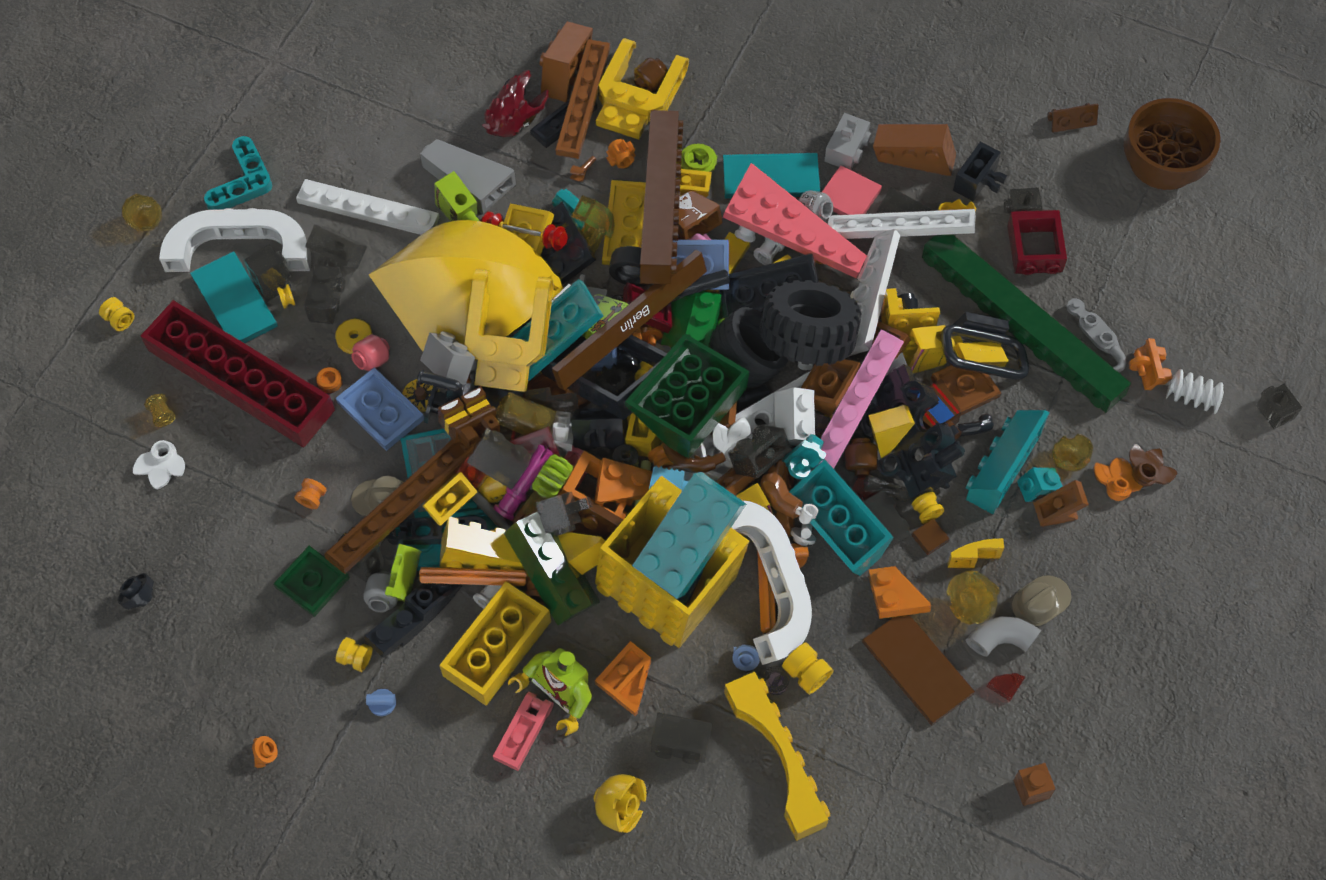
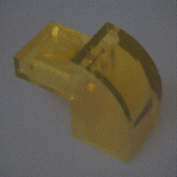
(597, 221)

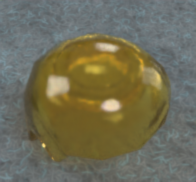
(141, 212)
(1072, 453)

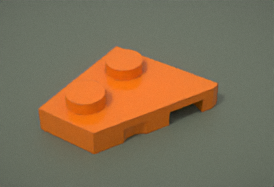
(626, 677)

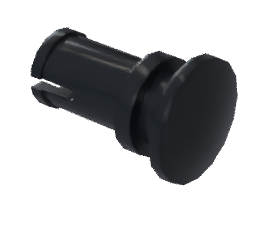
(751, 397)

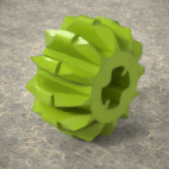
(552, 476)

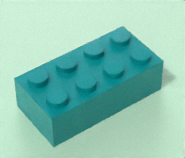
(689, 534)

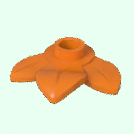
(1117, 479)

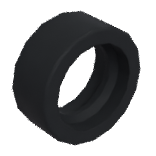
(621, 265)

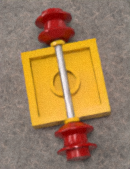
(531, 226)

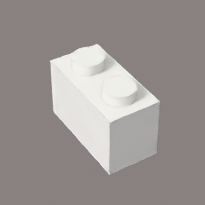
(795, 413)

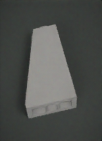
(482, 177)

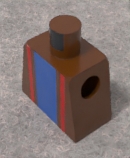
(945, 411)

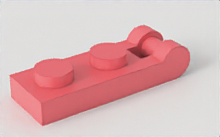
(522, 731)

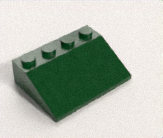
(688, 394)

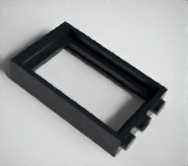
(598, 395)

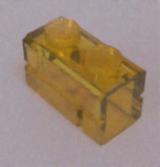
(523, 415)

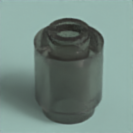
(626, 454)

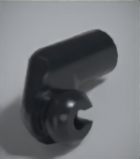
(972, 428)

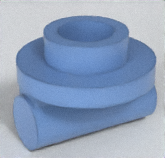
(745, 657)
(381, 702)

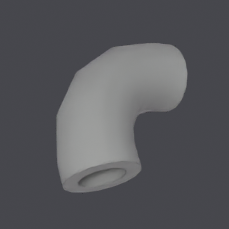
(1000, 631)

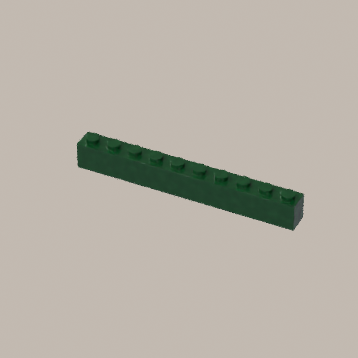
(1026, 321)

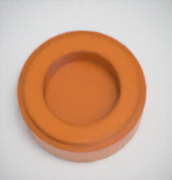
(329, 380)

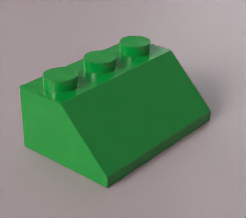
(695, 316)

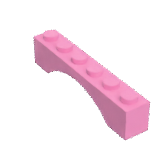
(859, 396)

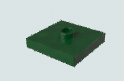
(311, 581)

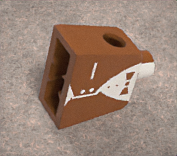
(697, 215)

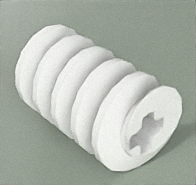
(1196, 390)

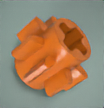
(620, 153)

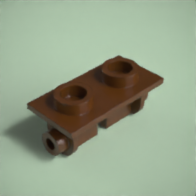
(1073, 117)

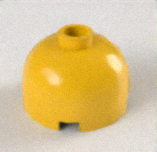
(619, 802)

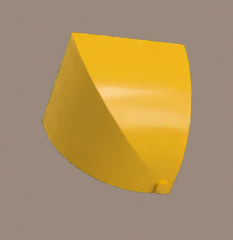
(434, 275)

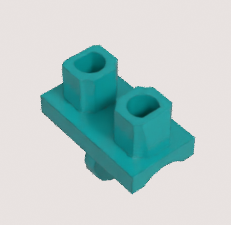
(805, 457)

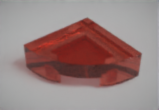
(1006, 684)

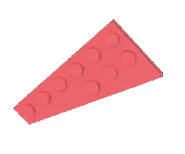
(777, 215)

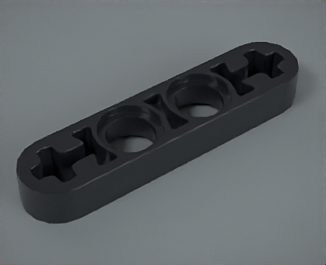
(435, 534)

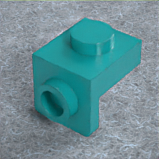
(1039, 482)

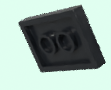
(575, 254)

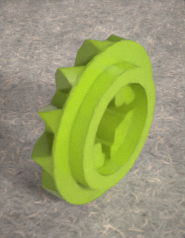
(701, 152)

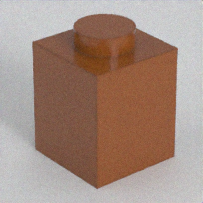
(1034, 784)

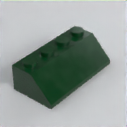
(543, 558)

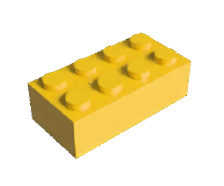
(495, 643)

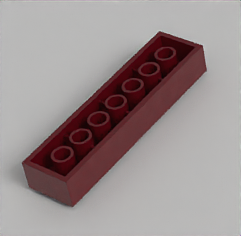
(238, 373)

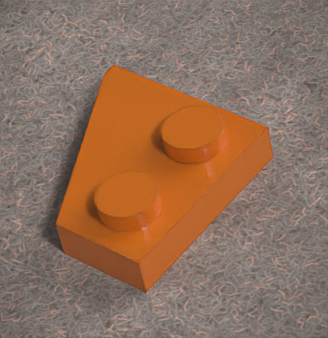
(620, 482)
(895, 594)

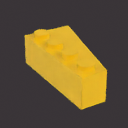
(476, 548)

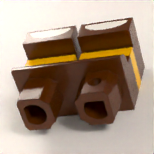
(467, 417)

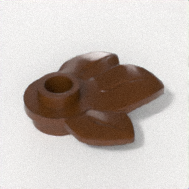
(1149, 467)

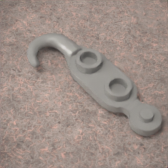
(1097, 332)

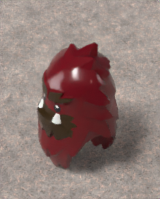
(509, 109)

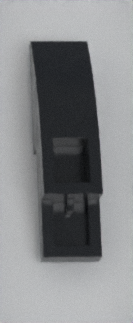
(411, 618)

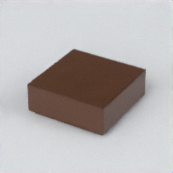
(930, 537)

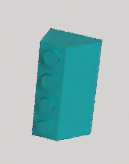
(1006, 459)
(843, 518)

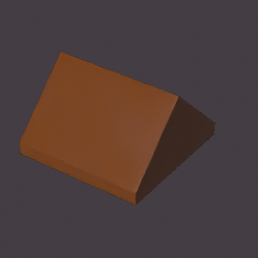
(830, 383)

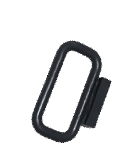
(989, 330)

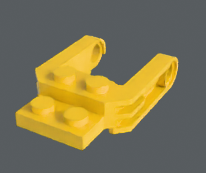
(628, 107)
(505, 360)

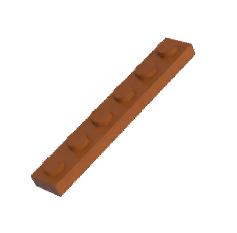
(583, 99)

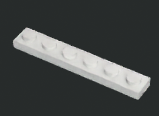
(366, 207)
(905, 223)

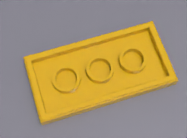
(627, 207)

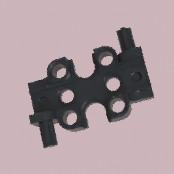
(936, 466)

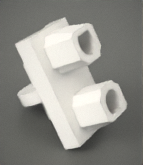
(562, 432)

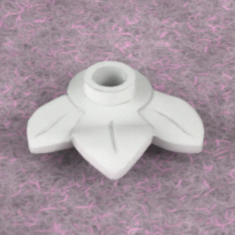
(725, 439)
(160, 468)

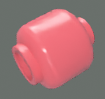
(370, 352)

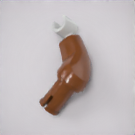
(780, 498)

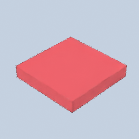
(851, 192)

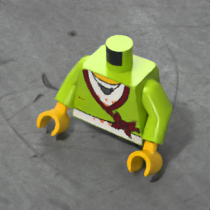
(562, 681)

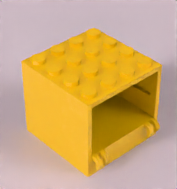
(641, 595)

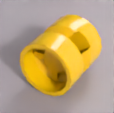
(809, 669)

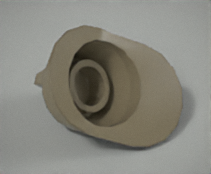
(372, 493)
(1041, 600)

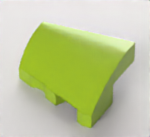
(403, 572)

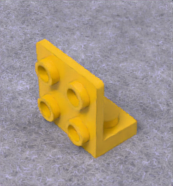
(904, 320)

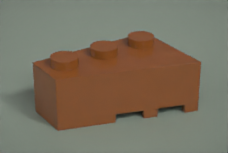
(563, 59)
(916, 147)

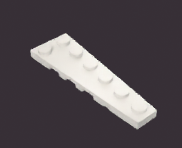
(873, 285)

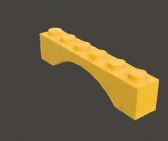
(750, 704)

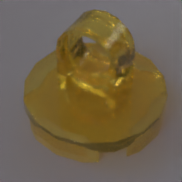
(972, 597)

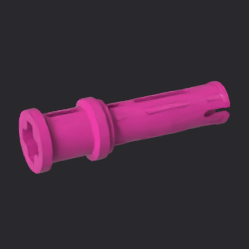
(514, 497)

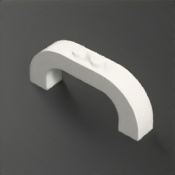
(234, 224)
(785, 580)

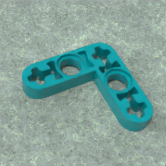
(251, 177)

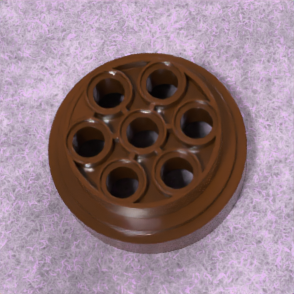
(1171, 143)

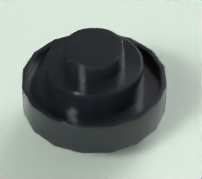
(136, 591)

